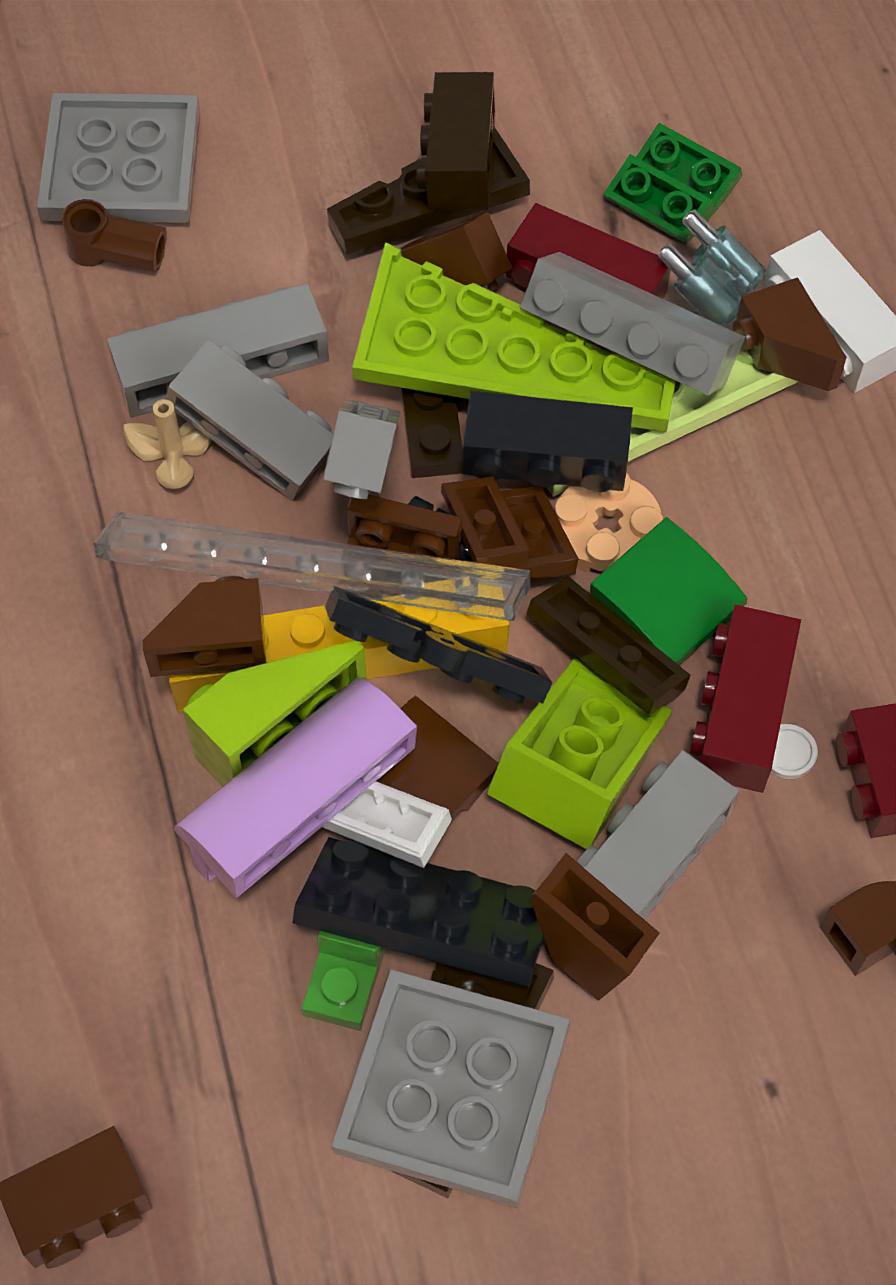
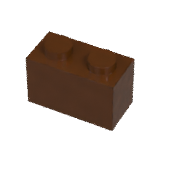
(74, 1199)

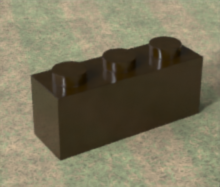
(458, 141)

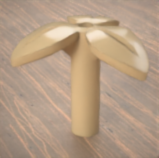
(167, 442)

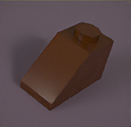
(465, 252)
(789, 335)
(210, 630)
(589, 928)

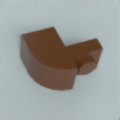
(863, 925)

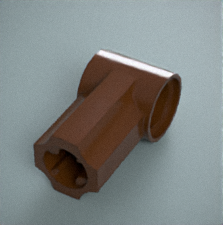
(100, 237)

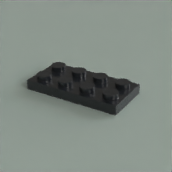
(422, 911)

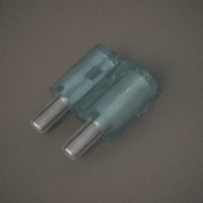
(719, 274)

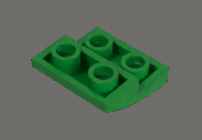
(672, 179)
(669, 591)

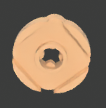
(581, 509)

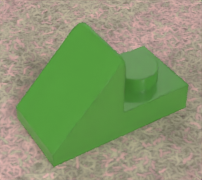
(342, 981)

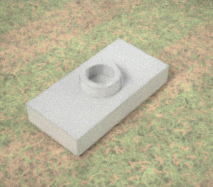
(393, 823)

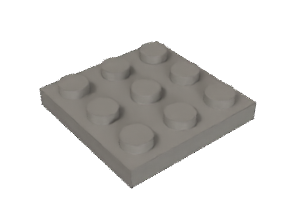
(122, 152)
(452, 1087)

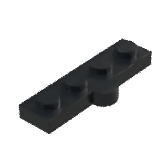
(452, 653)

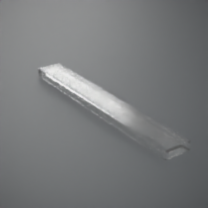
(315, 565)

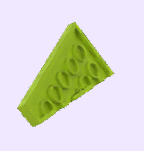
(463, 339)

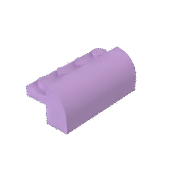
(297, 786)

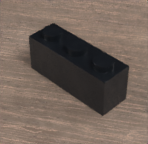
(547, 441)

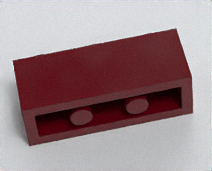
(551, 232)
(746, 696)

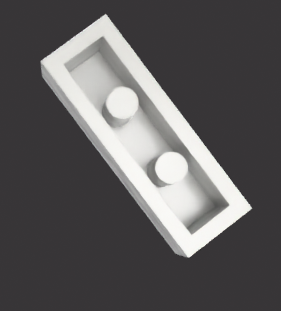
(846, 303)

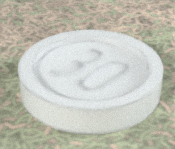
(794, 752)

